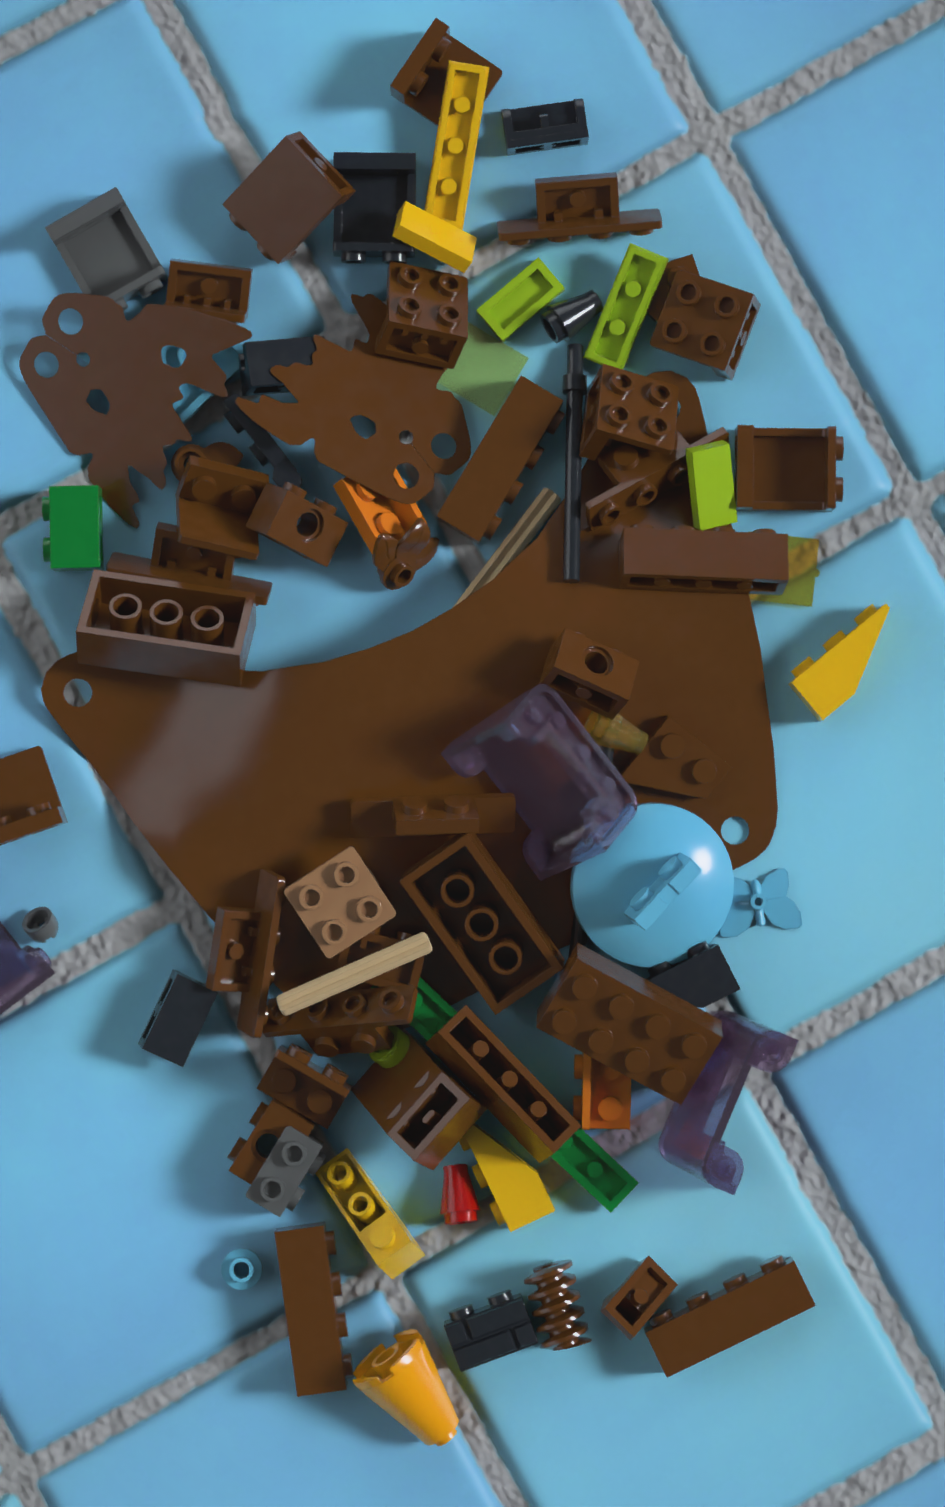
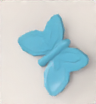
(759, 899)

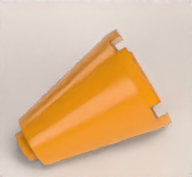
(409, 1388)

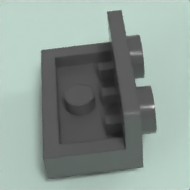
(284, 1169)

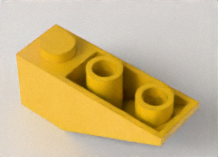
(837, 673)
(513, 1182)
(369, 1214)

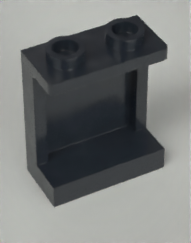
(369, 216)

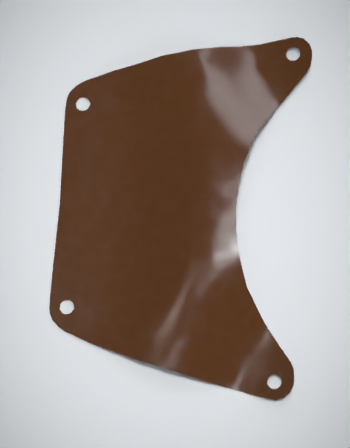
(270, 767)

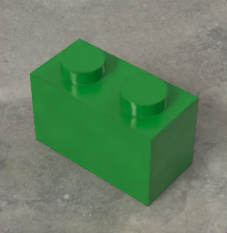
(74, 528)

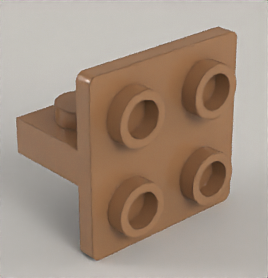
(340, 902)

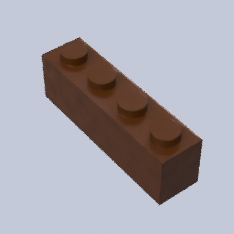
(500, 460)
(703, 560)
(503, 1084)
(311, 1308)
(729, 1315)

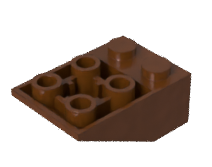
(419, 1104)

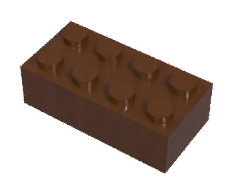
(166, 628)
(482, 920)
(629, 1024)

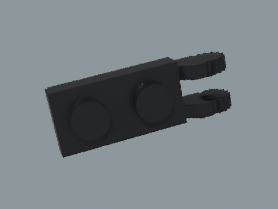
(264, 446)

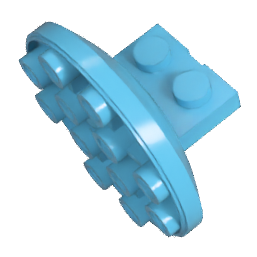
(655, 888)

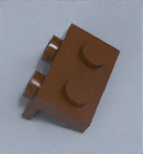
(210, 289)

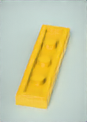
(456, 142)

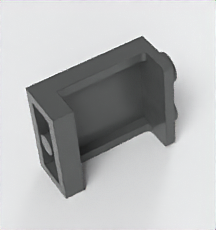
(108, 250)

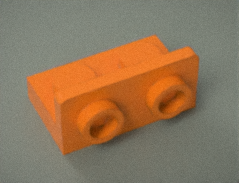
(376, 513)
(603, 1097)

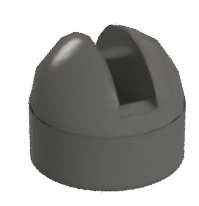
(34, 919)

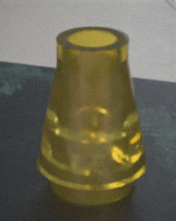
(616, 733)

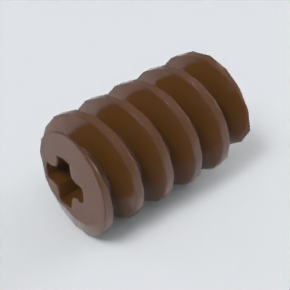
(557, 1306)

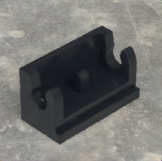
(545, 127)
(261, 356)
(177, 1018)

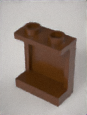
(287, 197)
(787, 469)

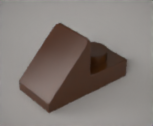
(638, 1297)

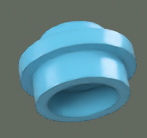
(248, 1257)

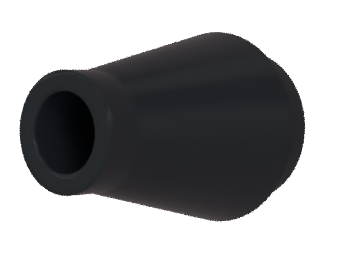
(569, 316)

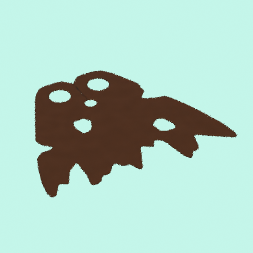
(134, 379)
(379, 387)

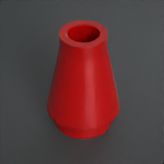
(458, 1196)

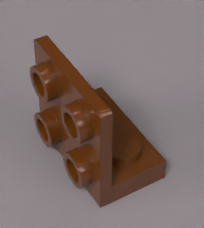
(424, 74)
(424, 316)
(706, 322)
(628, 410)
(216, 505)
(27, 796)
(304, 1085)

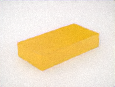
(434, 237)

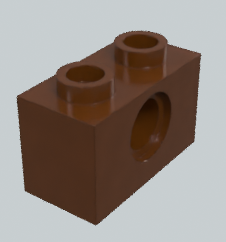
(277, 517)
(589, 673)
(267, 1120)

